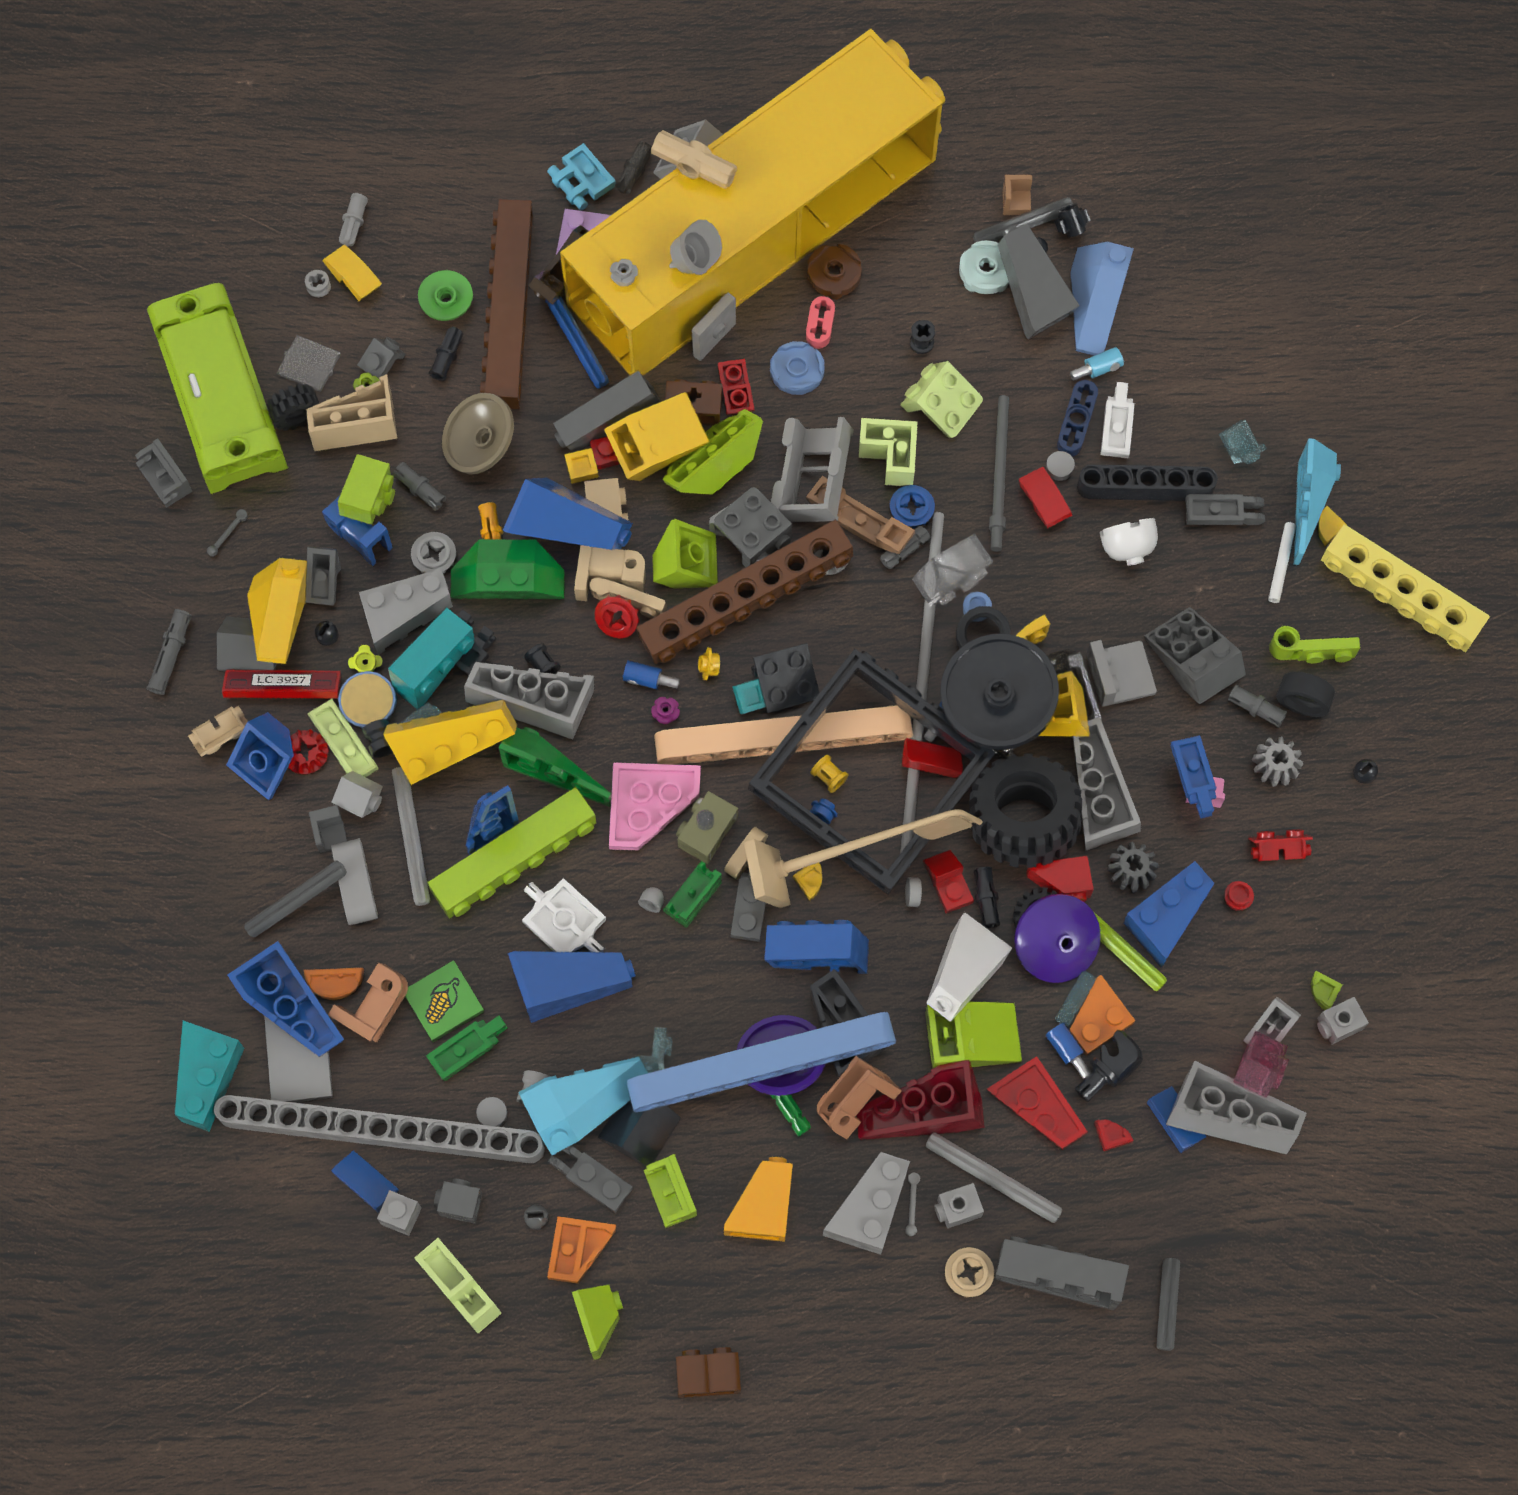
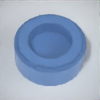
(974, 600)

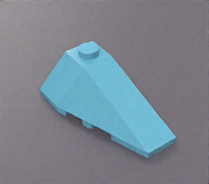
(1315, 481)

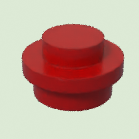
(1238, 895)

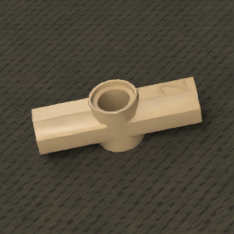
(694, 159)

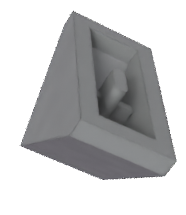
(1275, 1021)

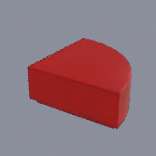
(1112, 1134)

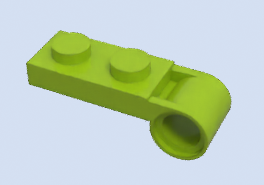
(1312, 650)

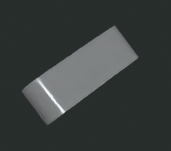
(356, 884)

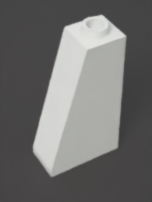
(967, 964)

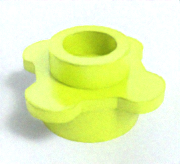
(365, 653)

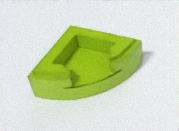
(1324, 990)

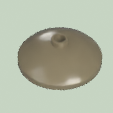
(477, 433)

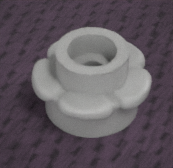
(620, 278)

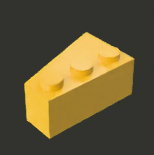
(1070, 714)

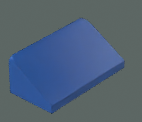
(1161, 1106)
(364, 1180)

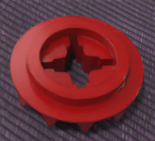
(623, 626)
(317, 756)

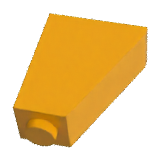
(764, 1203)

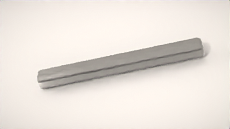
(411, 837)
(993, 1177)

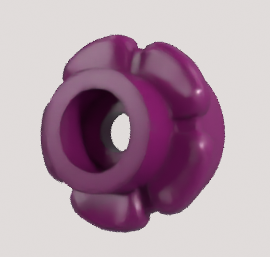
(665, 717)

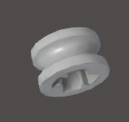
(320, 290)

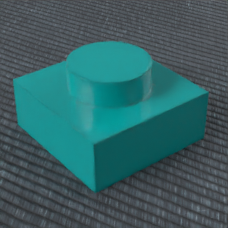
(748, 696)

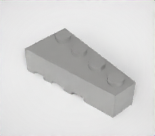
(1106, 802)

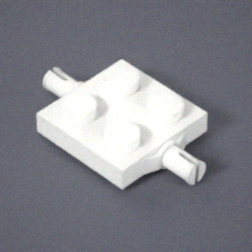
(563, 918)

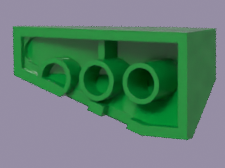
(538, 759)

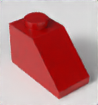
(1064, 876)

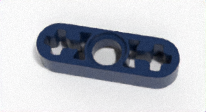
(1074, 407)

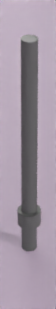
(997, 521)

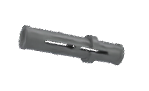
(171, 646)

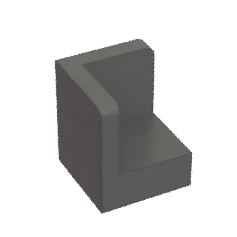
(327, 827)

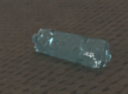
(1075, 998)

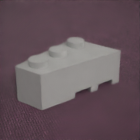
(870, 1206)

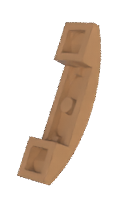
(864, 522)

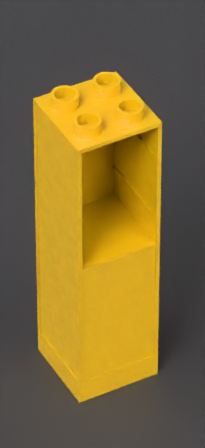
(801, 177)

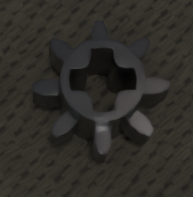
(1072, 220)

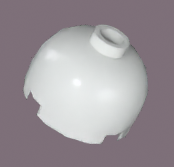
(1130, 540)

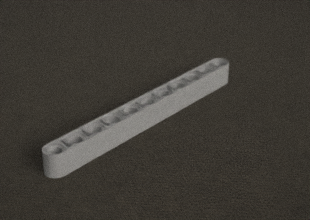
(367, 1120)

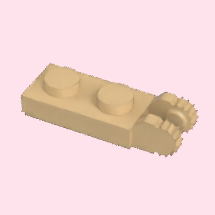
(647, 604)

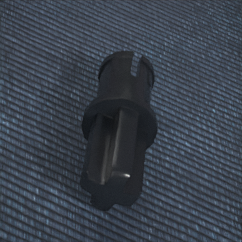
(446, 354)

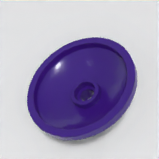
(1043, 930)
(773, 1029)

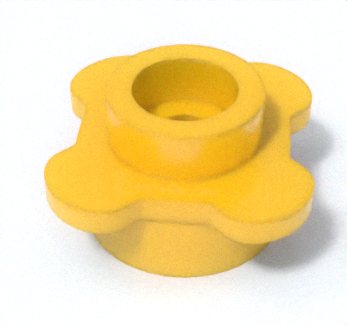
(709, 663)

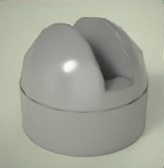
(651, 899)

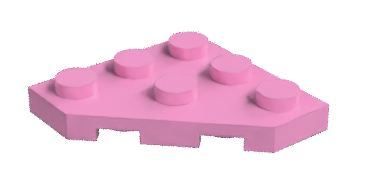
(648, 799)

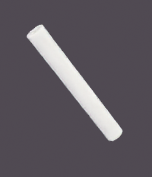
(1282, 562)

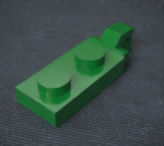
(466, 1047)

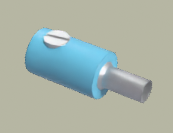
(1099, 364)

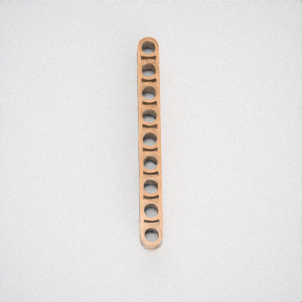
(765, 735)

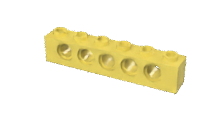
(1400, 574)

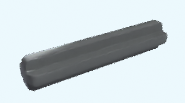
(1168, 1304)

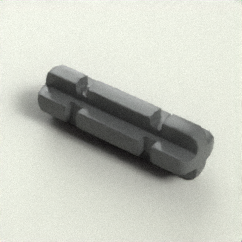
(891, 559)

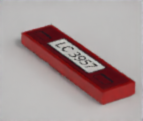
(281, 684)

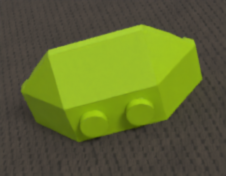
(714, 464)

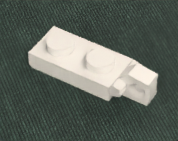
(1118, 423)

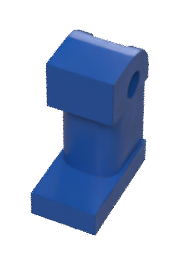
(357, 533)

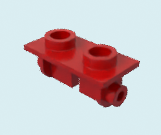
(1292, 843)

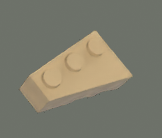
(354, 419)

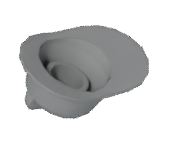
(696, 248)

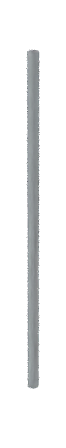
(922, 682)

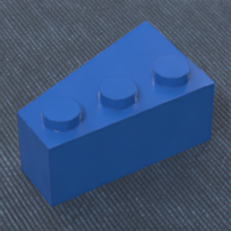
(1168, 912)
(816, 946)

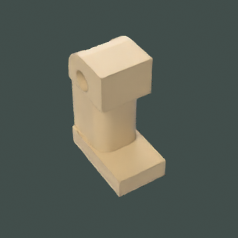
(614, 565)

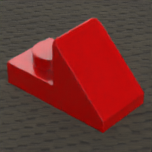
(948, 881)

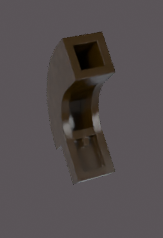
(550, 283)

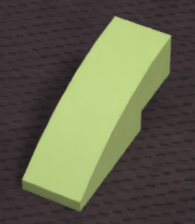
(458, 1285)

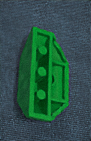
(507, 572)

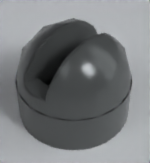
(539, 1222)

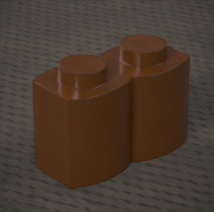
(708, 1374)

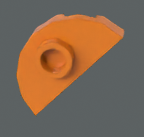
(334, 983)

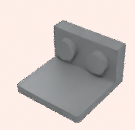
(1120, 672)

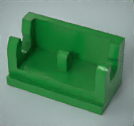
(693, 894)

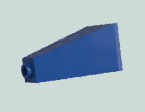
(561, 515)
(568, 979)

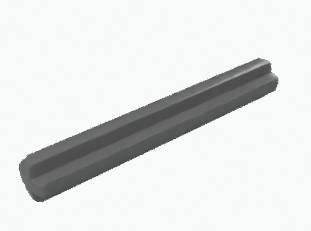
(1032, 218)
(295, 898)

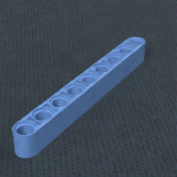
(761, 1062)

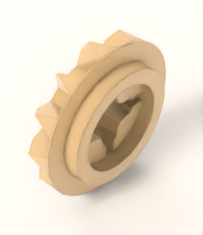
(975, 1259)

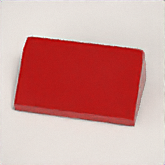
(932, 758)

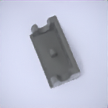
(162, 473)

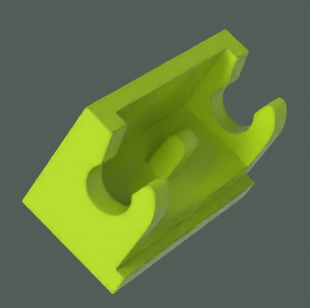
(670, 1191)

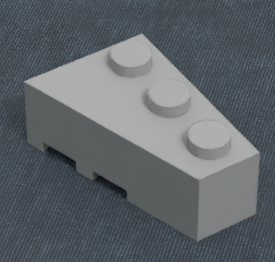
(404, 606)

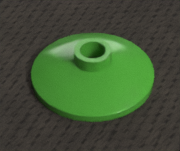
(445, 285)

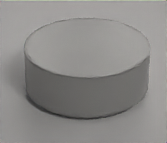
(1060, 465)
(913, 892)
(492, 1112)

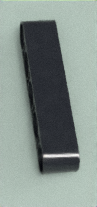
(1136, 490)

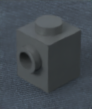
(458, 1201)

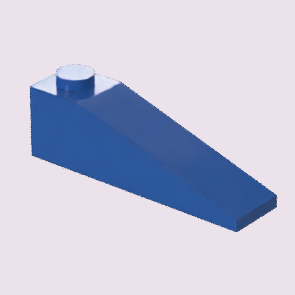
(282, 995)

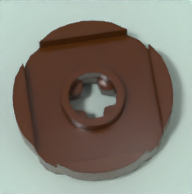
(834, 285)

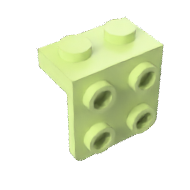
(943, 398)

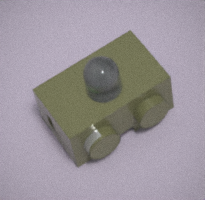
(706, 827)

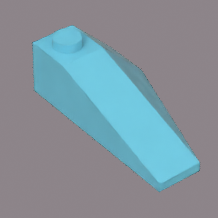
(576, 1104)

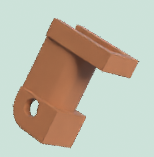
(377, 1006)
(852, 1093)

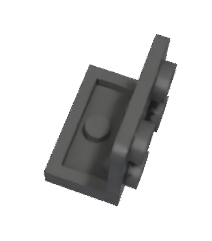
(754, 526)

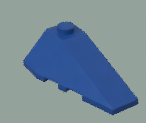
(491, 818)

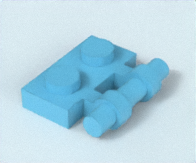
(588, 172)

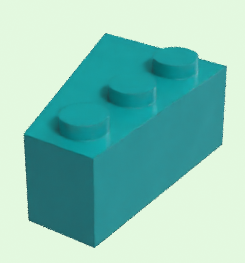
(431, 658)
(204, 1073)

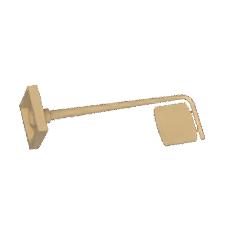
(769, 870)

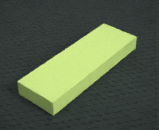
(342, 739)

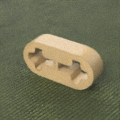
(738, 861)

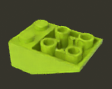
(979, 1033)

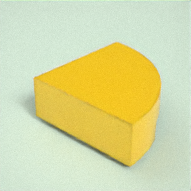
(1329, 525)
(809, 880)

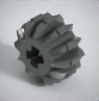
(1144, 870)

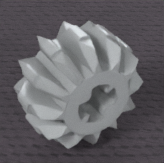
(1271, 752)

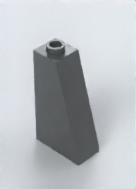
(1034, 281)
(614, 404)

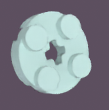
(977, 279)

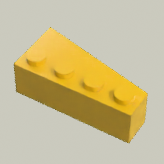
(442, 740)

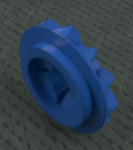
(920, 497)

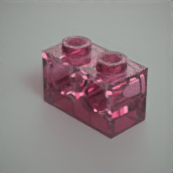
(1262, 1064)

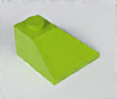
(686, 557)
(598, 1315)

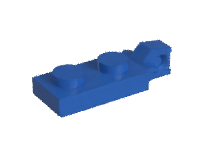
(1195, 773)

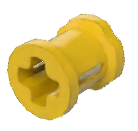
(829, 773)

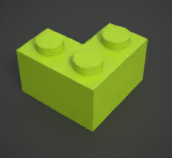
(366, 490)

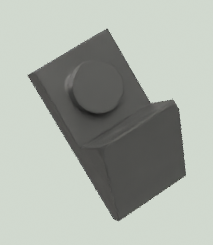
(321, 575)

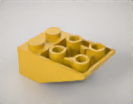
(656, 436)

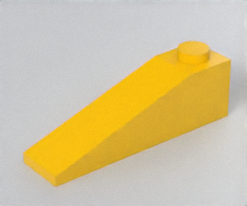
(276, 607)

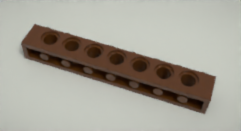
(728, 591)

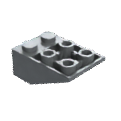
(1197, 655)

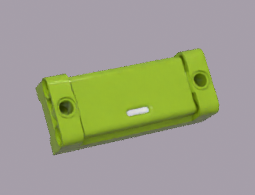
(216, 386)

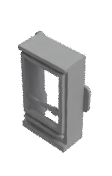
(812, 442)

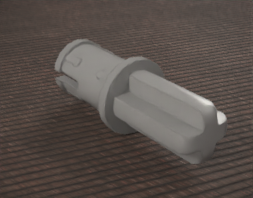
(353, 219)

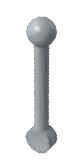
(913, 1179)

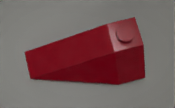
(937, 1103)

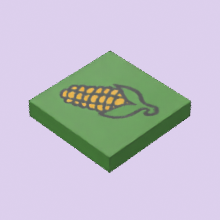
(443, 1001)

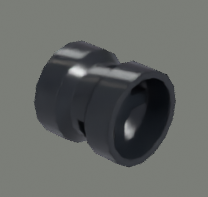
(374, 733)

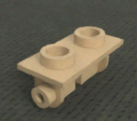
(209, 739)

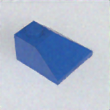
(262, 754)

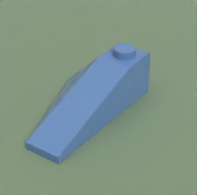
(1097, 287)

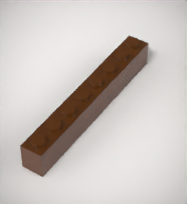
(508, 301)

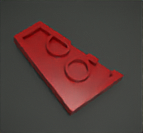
(1039, 1102)

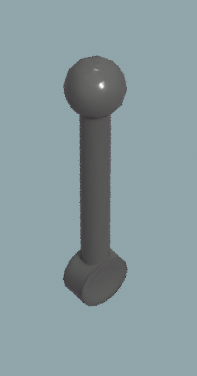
(241, 515)

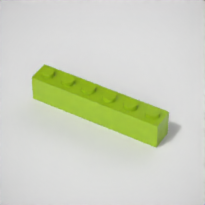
(512, 853)

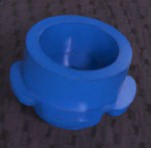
(824, 810)

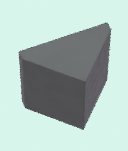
(237, 646)

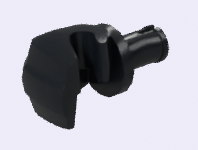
(1111, 1069)

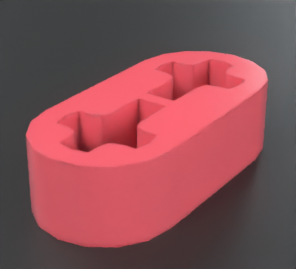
(814, 321)

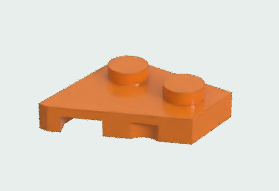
(1100, 1017)
(576, 1247)

